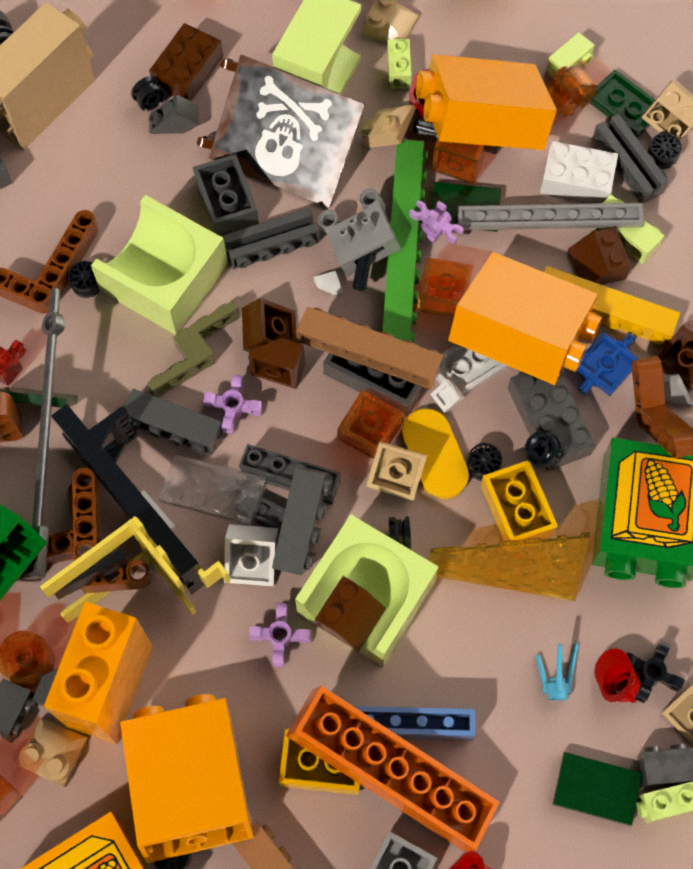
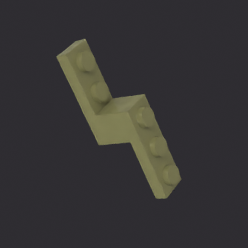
(193, 349)

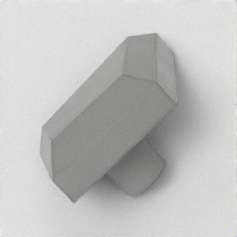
(675, 390)

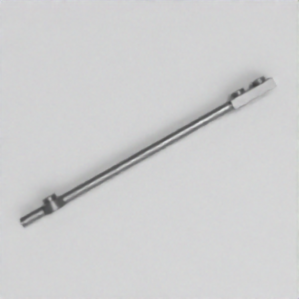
(52, 326)

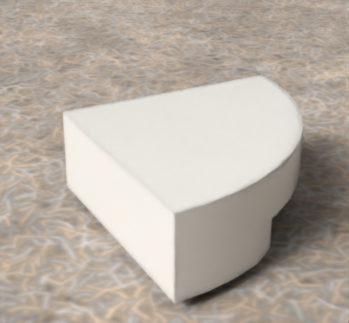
(329, 282)

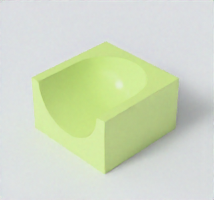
(314, 43)
(163, 266)
(384, 569)

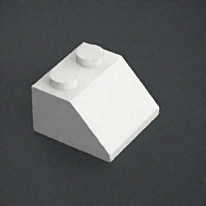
(250, 554)

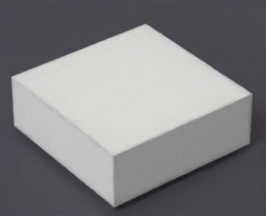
(447, 395)

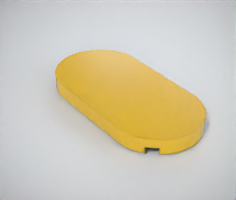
(445, 468)

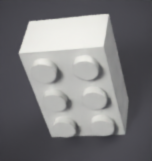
(578, 173)

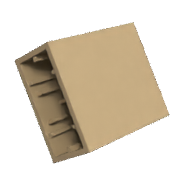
(42, 72)

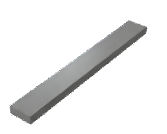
(551, 216)

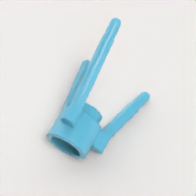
(558, 688)

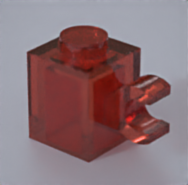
(9, 362)

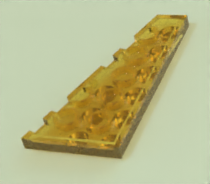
(519, 565)

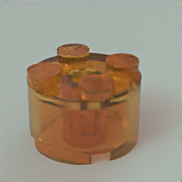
(571, 89)
(13, 655)

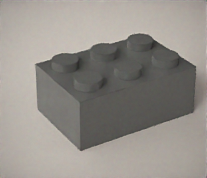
(225, 195)

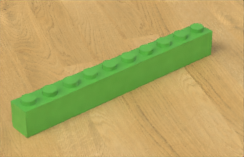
(401, 264)

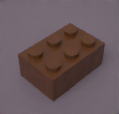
(187, 62)

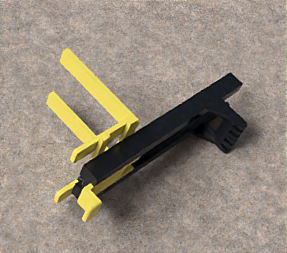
(153, 535)

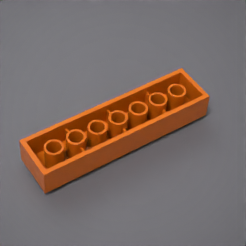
(393, 769)

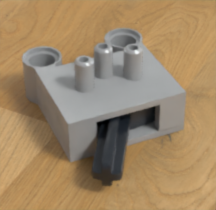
(361, 238)

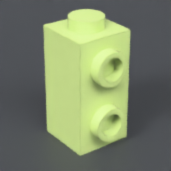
(574, 52)
(399, 64)
(666, 802)

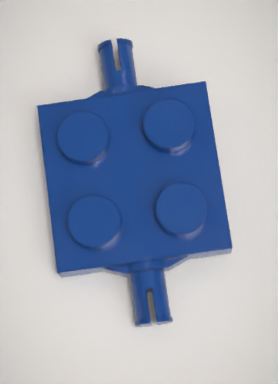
(606, 363)

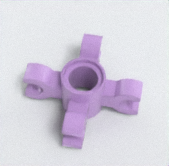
(436, 222)
(231, 413)
(293, 635)

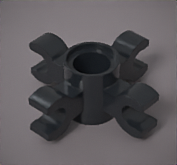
(669, 680)

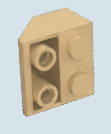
(671, 110)

